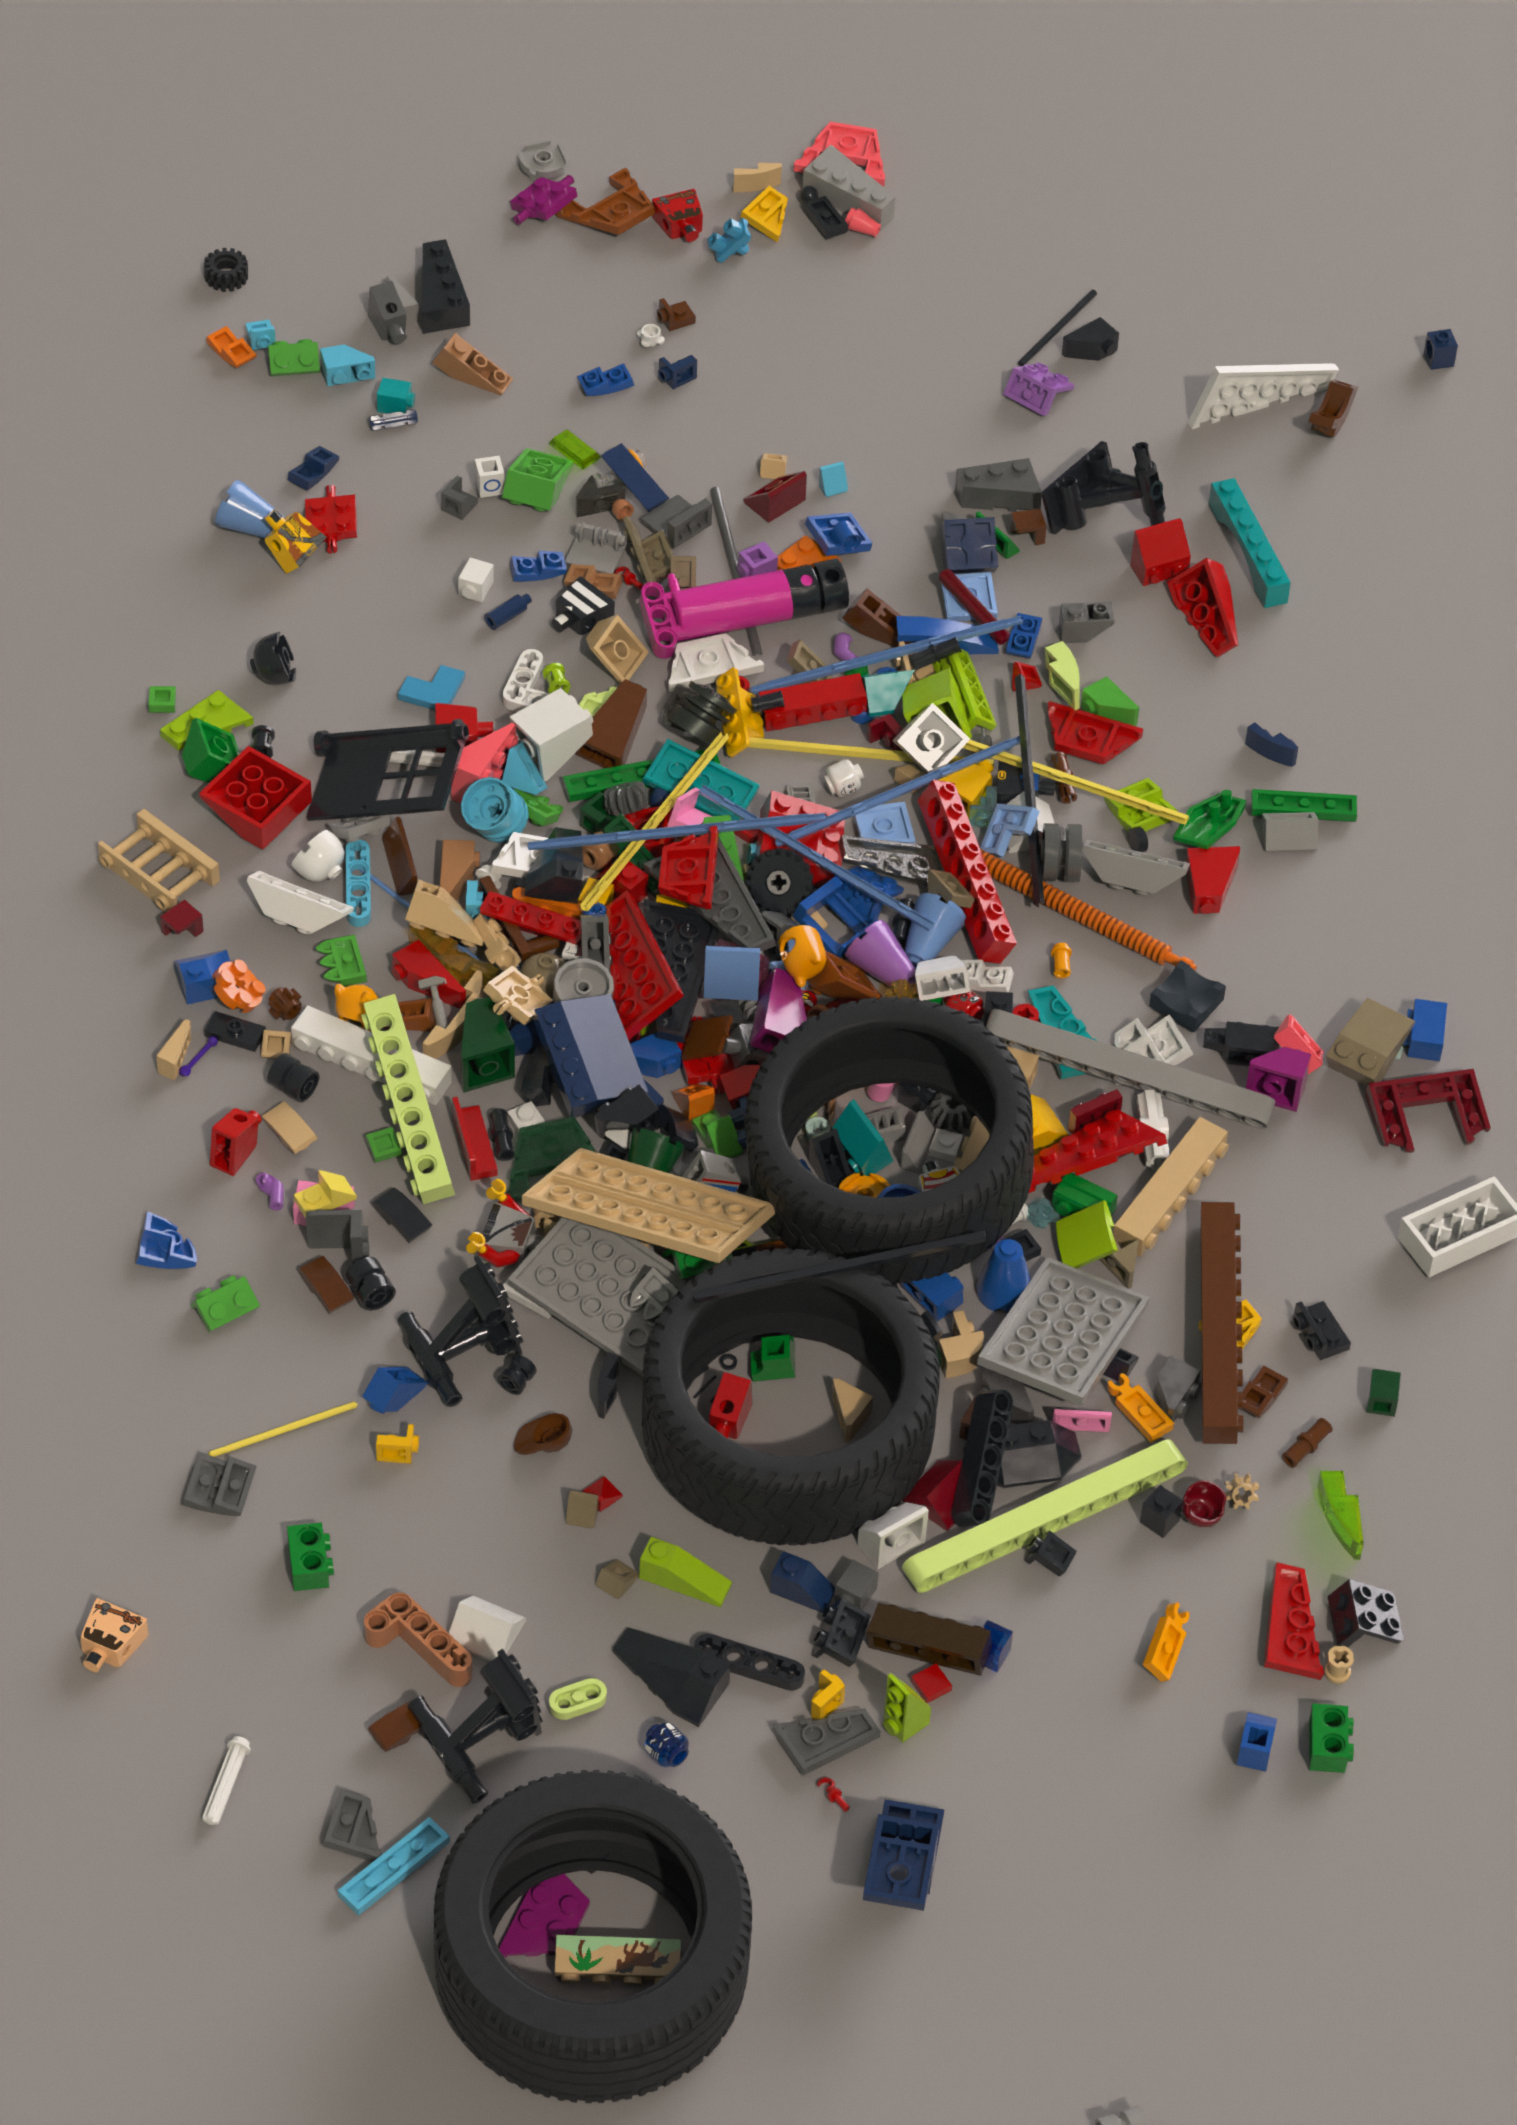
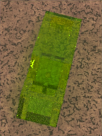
(1341, 1511)

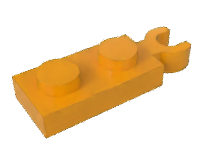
(1140, 1409)
(1166, 1643)

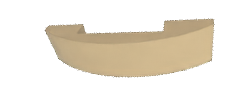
(443, 1040)

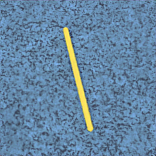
(283, 1429)

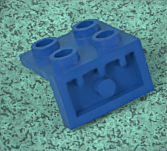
(863, 903)

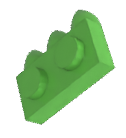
(539, 810)
(344, 960)

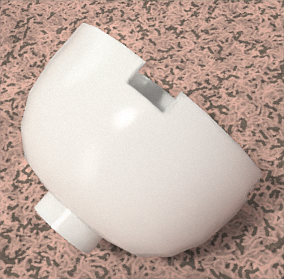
(321, 858)

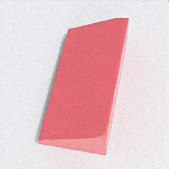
(1293, 1036)

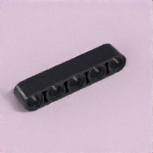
(982, 1458)

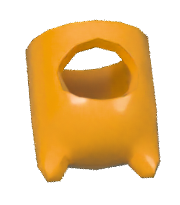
(807, 955)
(350, 1001)

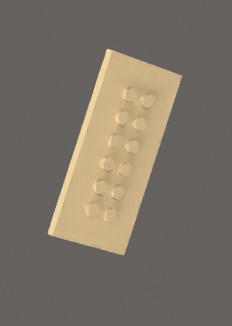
(649, 1205)

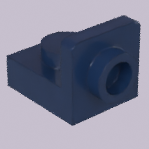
(678, 372)

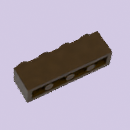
(929, 1639)

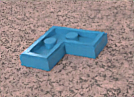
(441, 690)

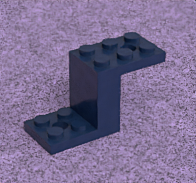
(903, 1855)

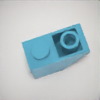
(346, 365)

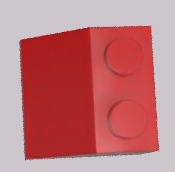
(1160, 552)

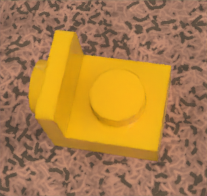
(396, 1448)
(828, 1697)

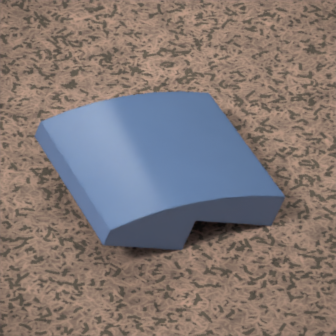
(731, 973)

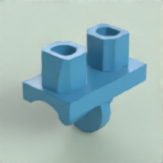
(732, 241)

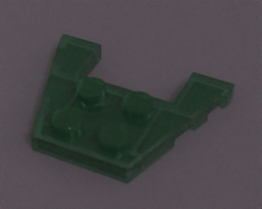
(542, 1149)

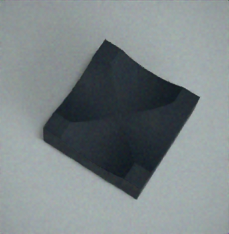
(1187, 996)

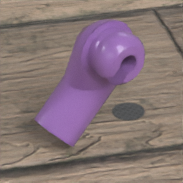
(841, 647)
(273, 1188)

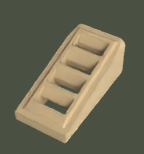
(173, 1052)

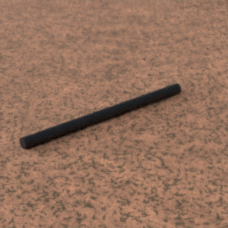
(1068, 317)

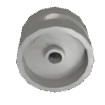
(581, 980)

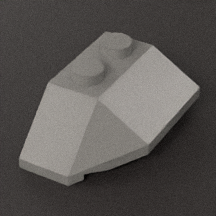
(1133, 868)

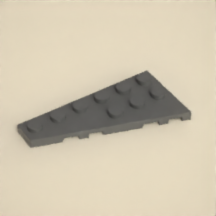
(732, 905)

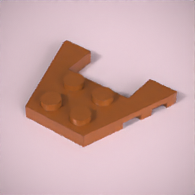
(615, 212)

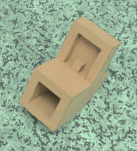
(962, 1350)

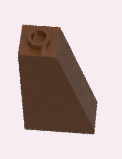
(615, 726)

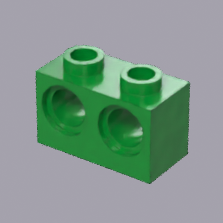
(309, 1556)
(1330, 1738)

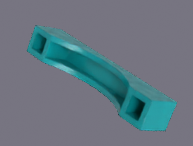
(1265, 568)

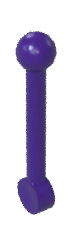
(186, 1069)

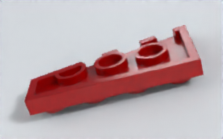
(1290, 1628)

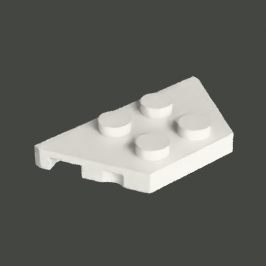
(708, 659)
(517, 859)

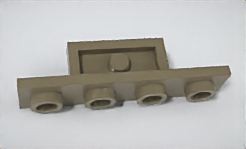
(653, 553)

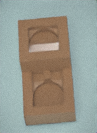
(605, 582)

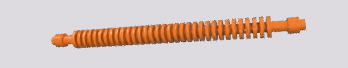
(1084, 913)

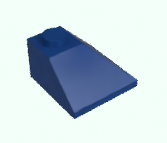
(196, 975)

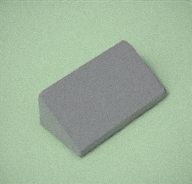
(917, 1144)

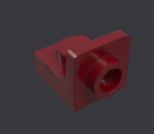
(886, 729)

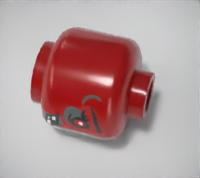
(967, 1002)

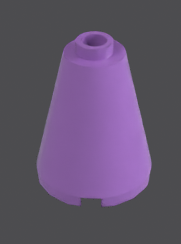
(881, 955)

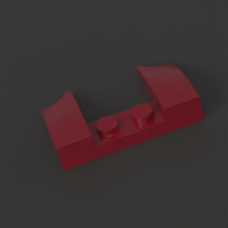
(1459, 1088)

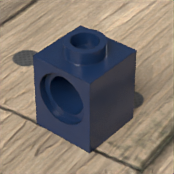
(1440, 349)

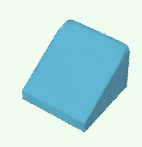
(833, 479)

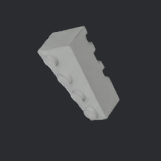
(849, 186)

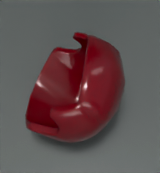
(1204, 1504)

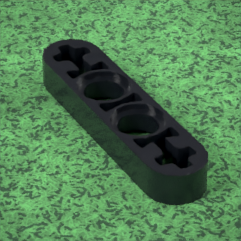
(751, 1657)

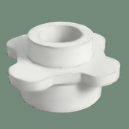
(650, 335)
(484, 871)

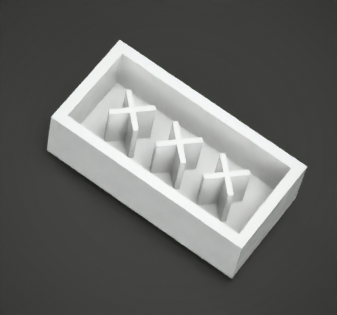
(1460, 1226)

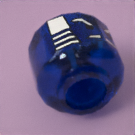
(666, 1745)

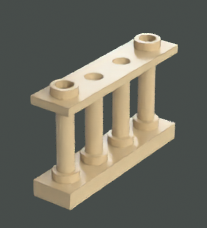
(165, 841)

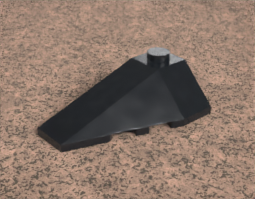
(556, 872)
(680, 1675)

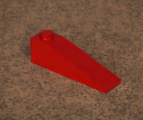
(1207, 602)

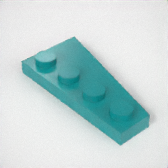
(1057, 1013)

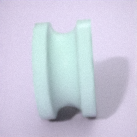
(813, 1123)

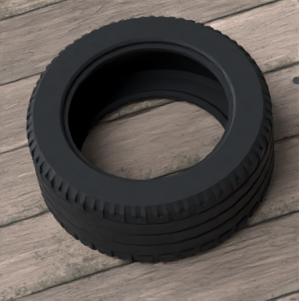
(574, 2045)

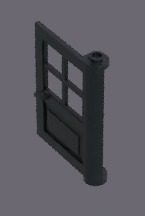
(359, 764)

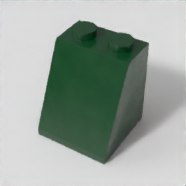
(486, 1047)

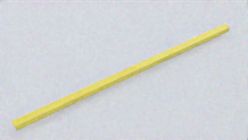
(836, 750)
(1085, 785)
(654, 821)

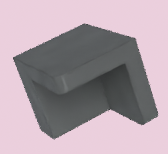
(456, 501)

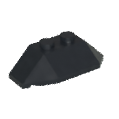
(1037, 1454)

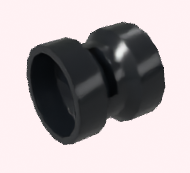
(515, 1377)

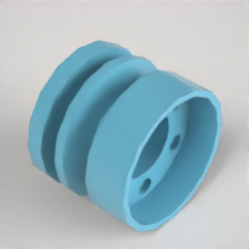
(485, 801)

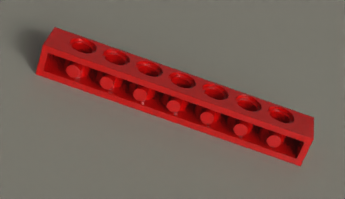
(963, 858)

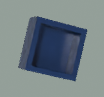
(969, 545)

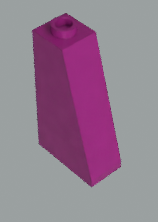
(777, 1011)

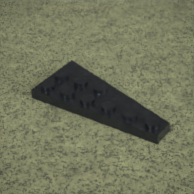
(683, 941)

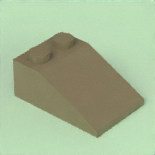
(1369, 1042)

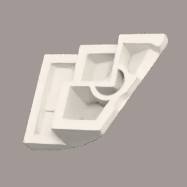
(1159, 1042)

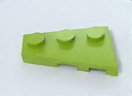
(215, 710)

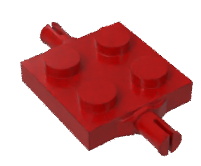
(333, 516)
(706, 1068)

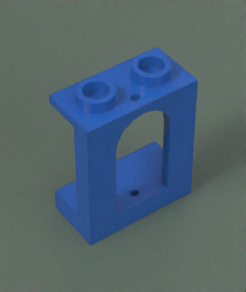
(829, 895)

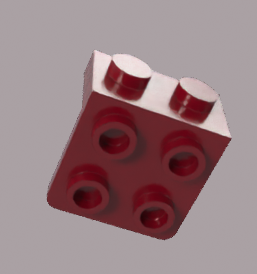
(1093, 1110)

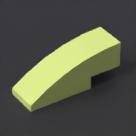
(1063, 673)

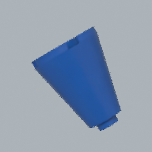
(1003, 1276)

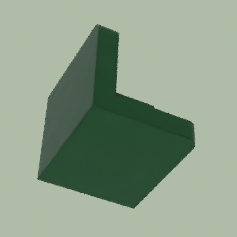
(594, 815)
(1383, 1392)

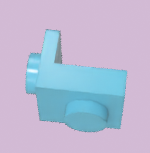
(260, 334)

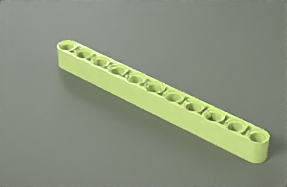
(1046, 1513)

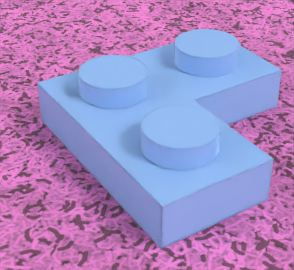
(1005, 822)

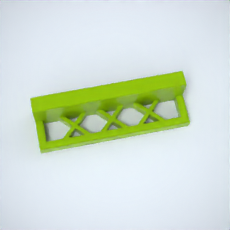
(970, 689)

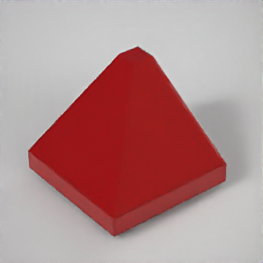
(1030, 673)
(606, 1491)

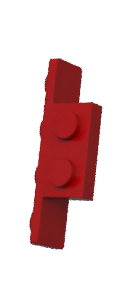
(532, 918)

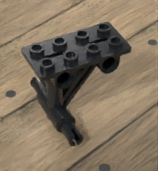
(1096, 483)
(492, 1325)
(509, 1704)

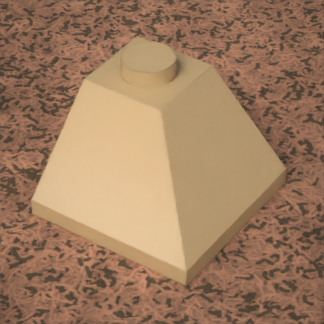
(617, 647)

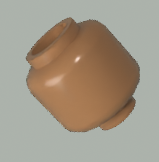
(598, 856)

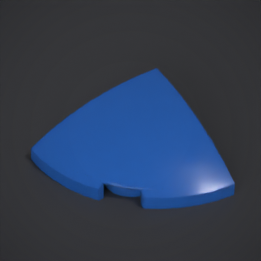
(163, 1246)

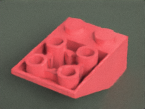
(483, 759)

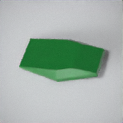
(1210, 820)

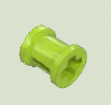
(557, 677)

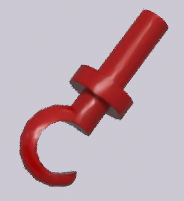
(629, 577)
(834, 1794)

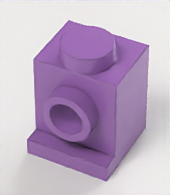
(757, 560)

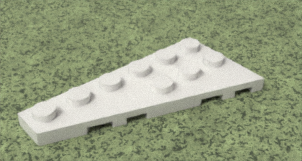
(1251, 388)

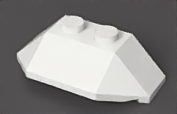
(295, 904)

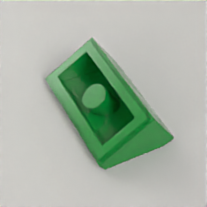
(1004, 545)

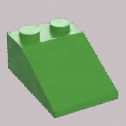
(536, 479)

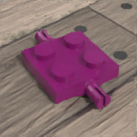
(543, 199)

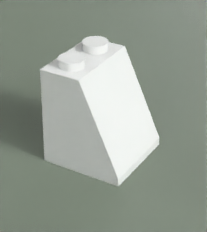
(552, 730)

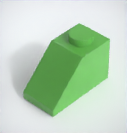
(1109, 701)

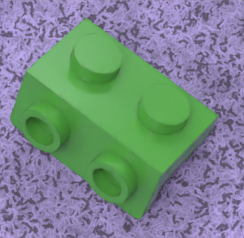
(294, 358)
(225, 1303)

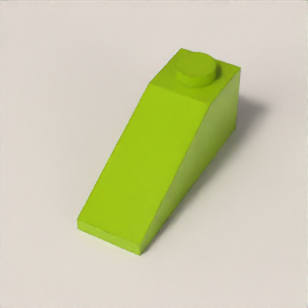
(682, 1572)

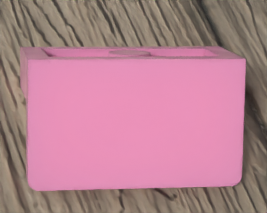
(684, 810)

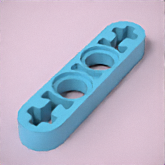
(358, 882)

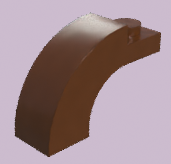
(1334, 408)

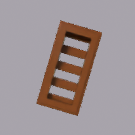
(417, 1015)

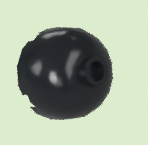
(273, 659)

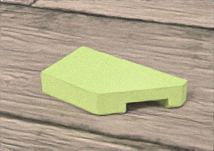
(594, 701)

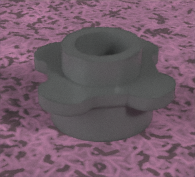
(983, 738)

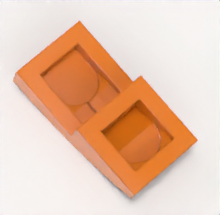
(229, 348)

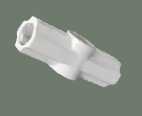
(1151, 1113)

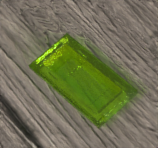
(574, 449)

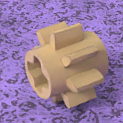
(1248, 1497)

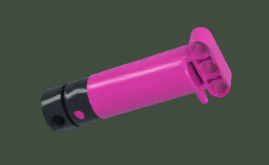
(740, 603)

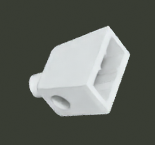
(941, 978)

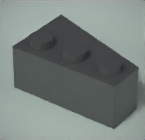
(999, 485)

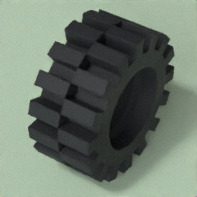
(226, 260)

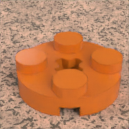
(250, 988)

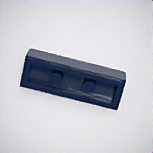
(635, 477)

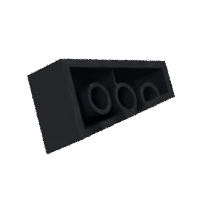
(443, 294)

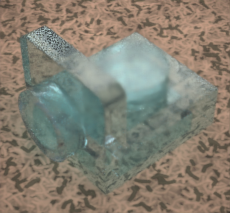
(981, 814)

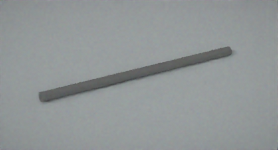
(732, 557)

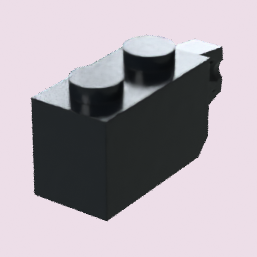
(1241, 1041)

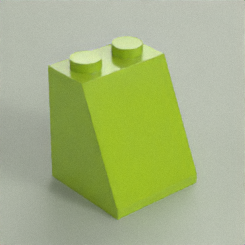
(941, 691)

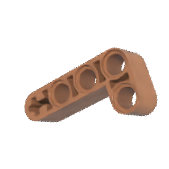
(451, 1662)

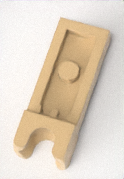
(497, 944)

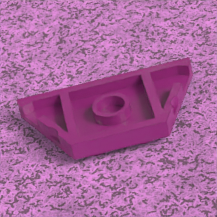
(546, 1911)

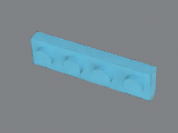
(393, 1866)

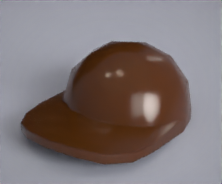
(544, 1434)

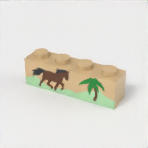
(615, 1958)

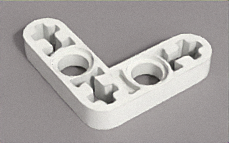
(525, 690)

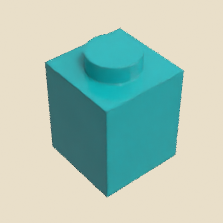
(394, 396)

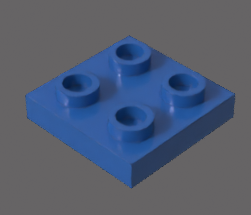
(838, 533)

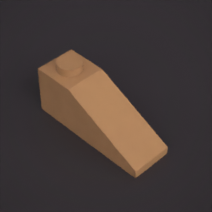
(458, 865)

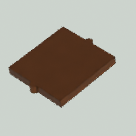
(707, 1037)

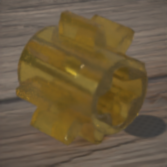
(901, 989)

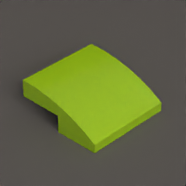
(1132, 817)
(1086, 1235)

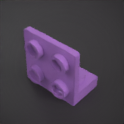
(1036, 387)

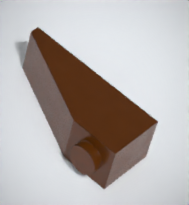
(873, 618)

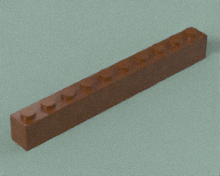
(1219, 1323)

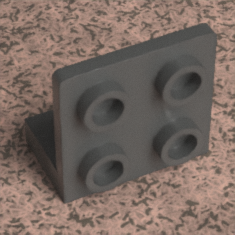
(679, 519)

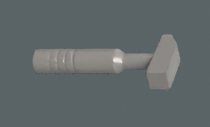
(437, 1003)

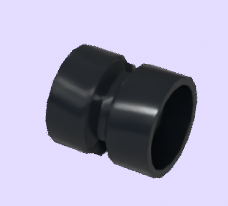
(291, 1076)
(370, 1283)

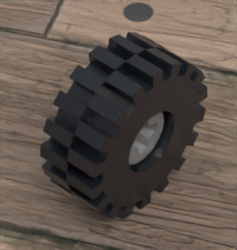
(790, 867)

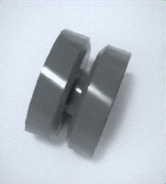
(1061, 852)

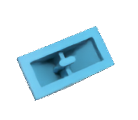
(522, 772)

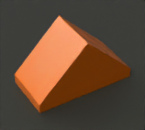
(694, 1100)

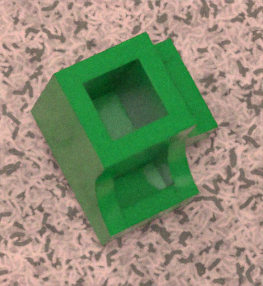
(774, 1359)

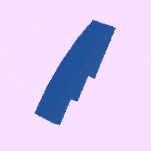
(922, 628)

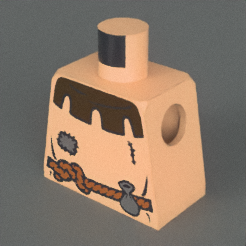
(111, 1635)

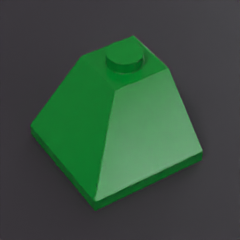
(208, 750)

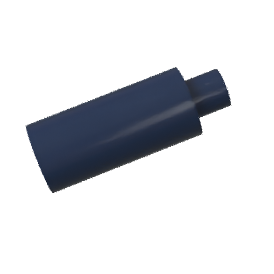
(507, 611)

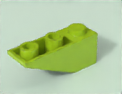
(904, 1710)

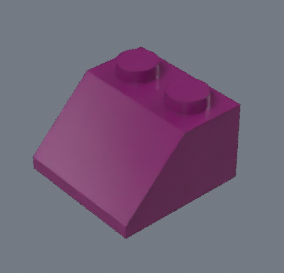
(1280, 1076)

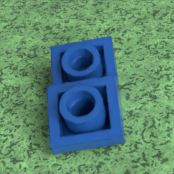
(610, 381)
(544, 566)
(1024, 636)

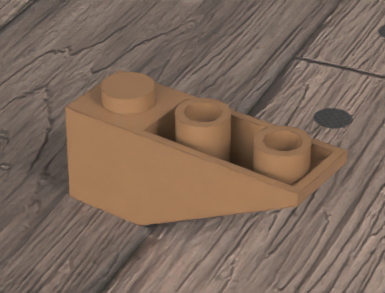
(470, 366)

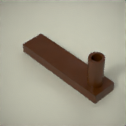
(512, 932)

